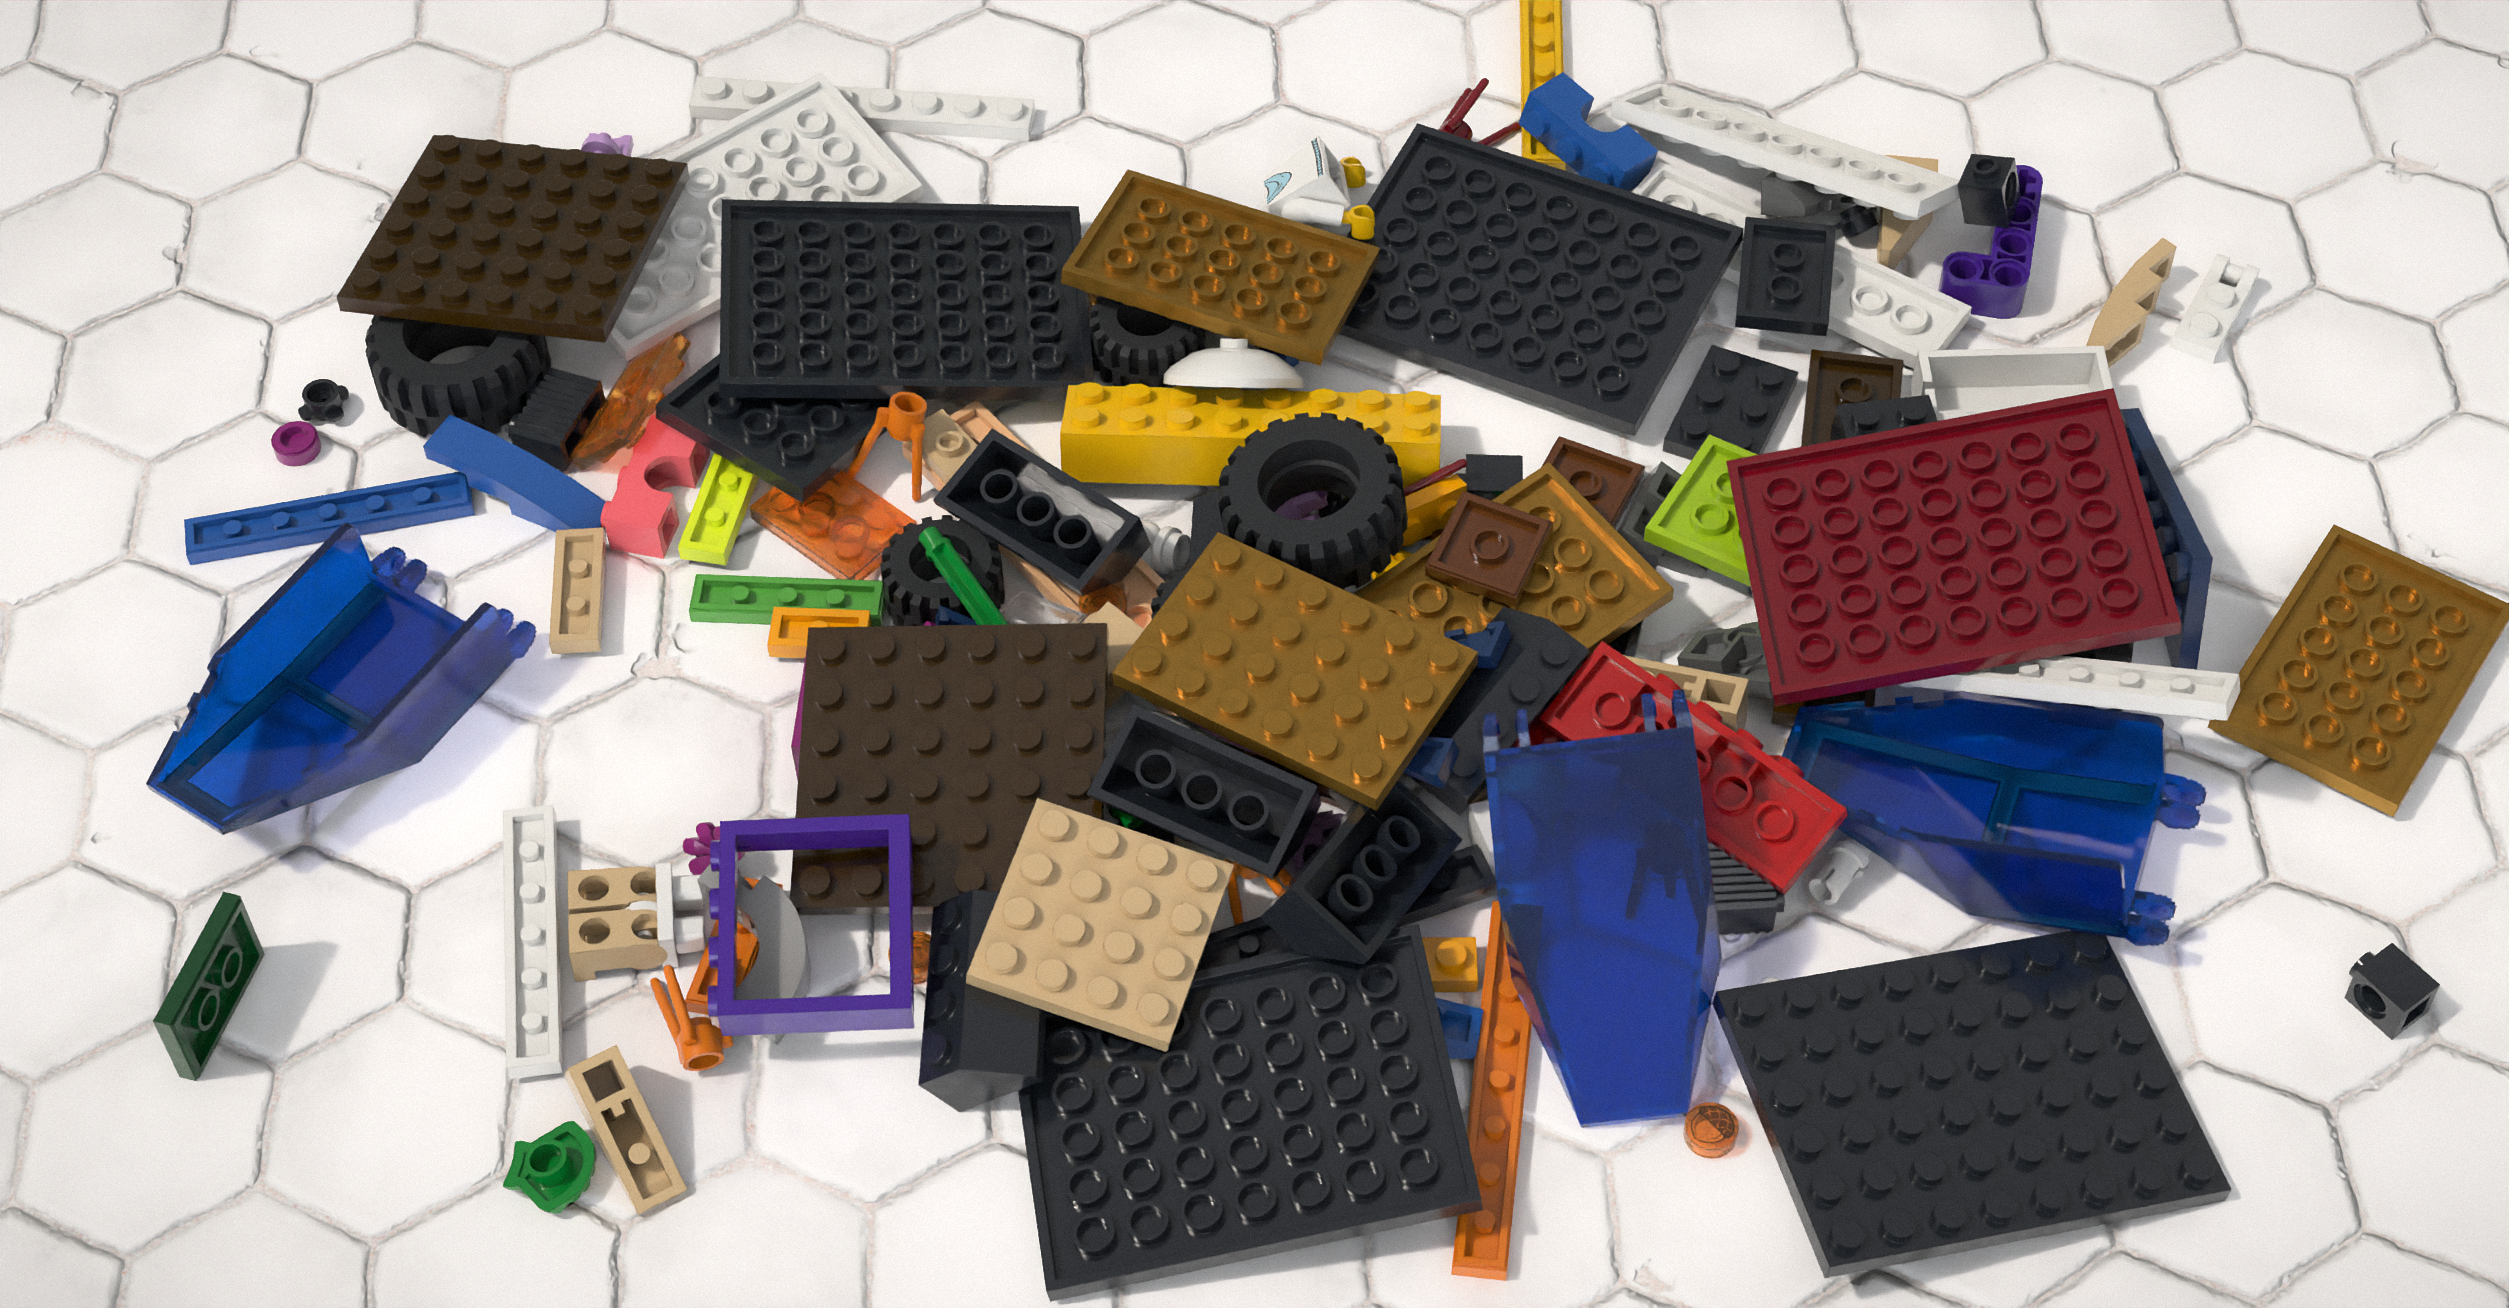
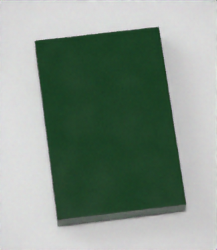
(209, 987)

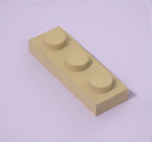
(578, 591)

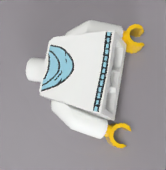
(1314, 190)

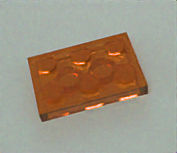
(631, 401)
(836, 527)

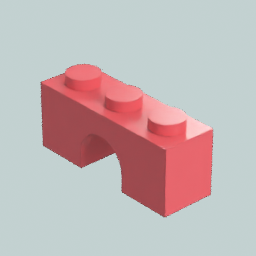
(641, 515)

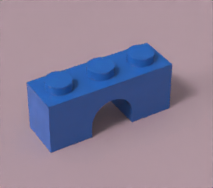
(1558, 118)

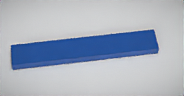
(318, 517)

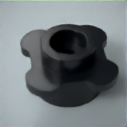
(1857, 220)
(323, 401)

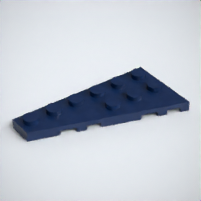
(2179, 539)

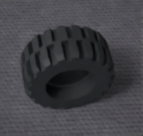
(478, 390)
(1312, 457)

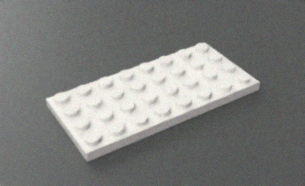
(788, 149)

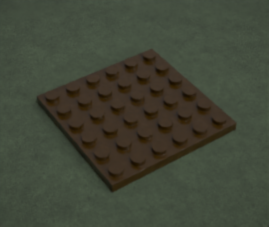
(515, 238)
(956, 735)

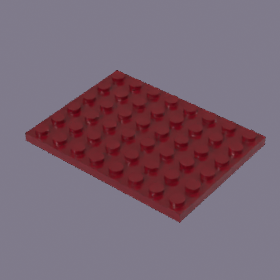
(1950, 548)

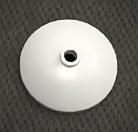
(1233, 367)

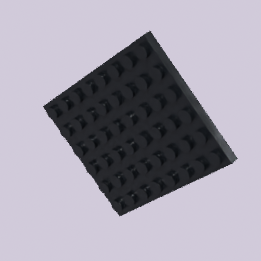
(1535, 277)
(900, 301)
(1966, 1100)
(1280, 1120)

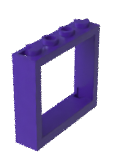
(812, 1013)

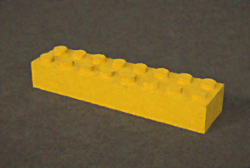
(1190, 432)

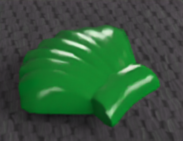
(553, 1167)

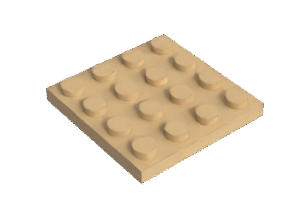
(1100, 924)

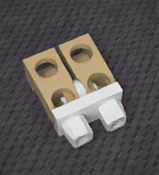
(631, 918)

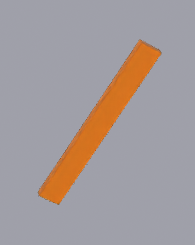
(1495, 1116)

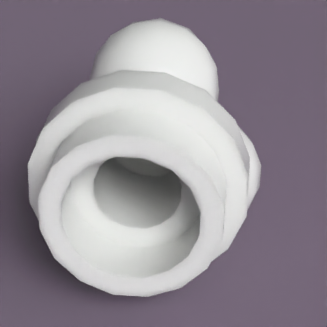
(1168, 548)

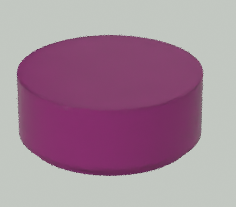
(296, 443)

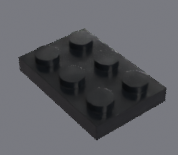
(1785, 276)
(1732, 400)

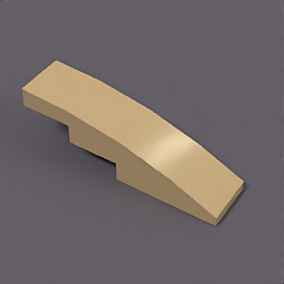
(2131, 301)

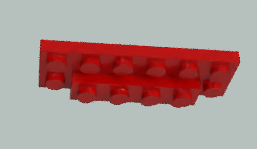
(1751, 803)

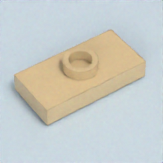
(945, 445)

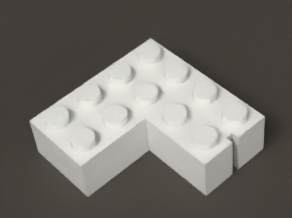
(2002, 378)

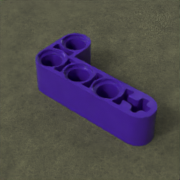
(1999, 281)

